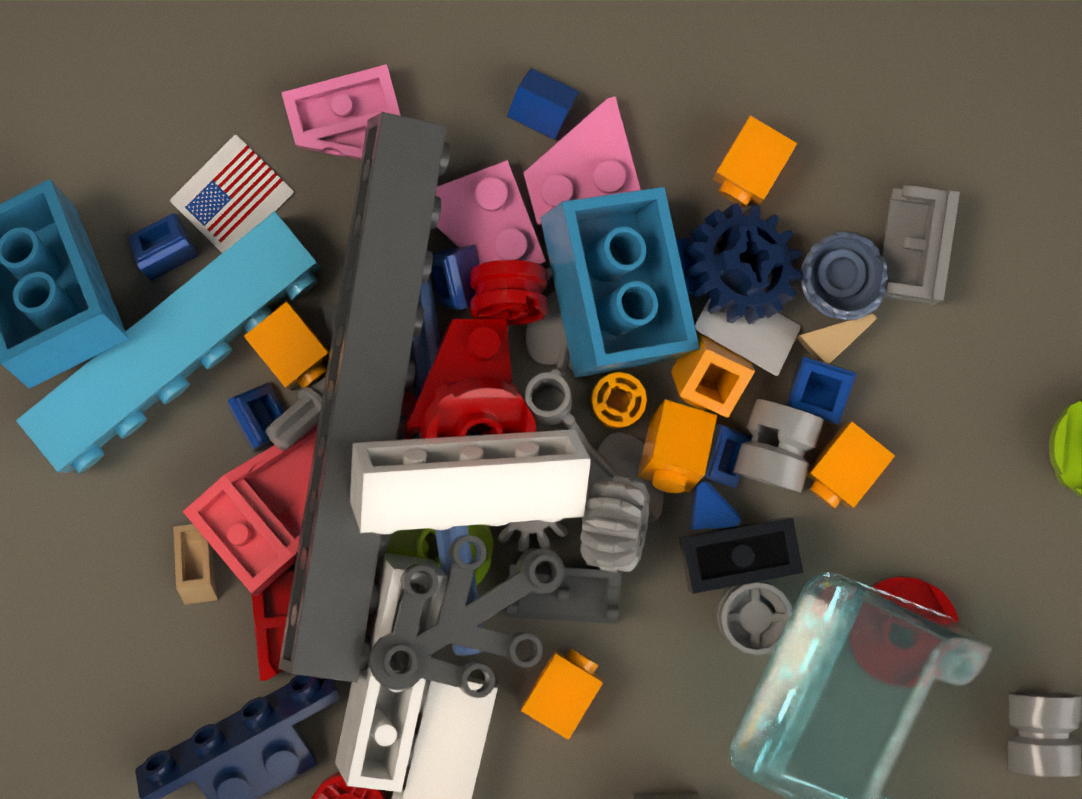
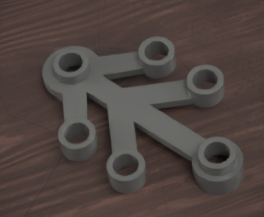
(459, 621)

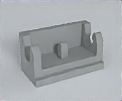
(919, 243)

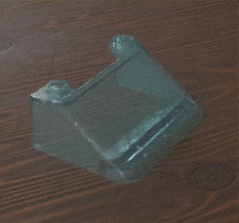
(847, 690)

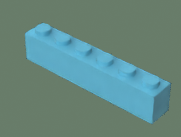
(169, 345)

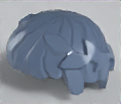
(844, 276)

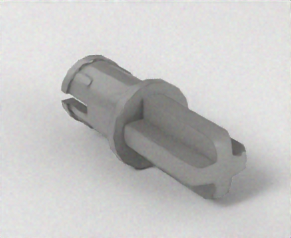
(298, 418)

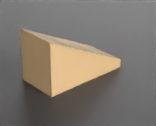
(831, 341)
(193, 566)

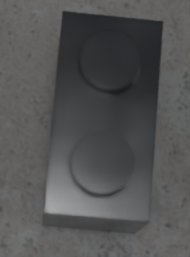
(740, 555)

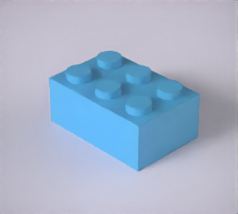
(619, 281)
(50, 288)

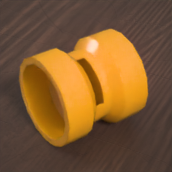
(614, 406)

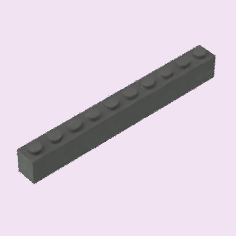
(363, 392)

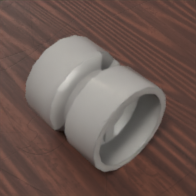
(782, 464)
(752, 616)
(1044, 737)

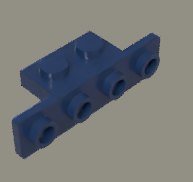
(246, 750)

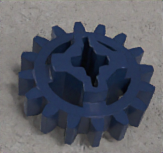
(742, 267)

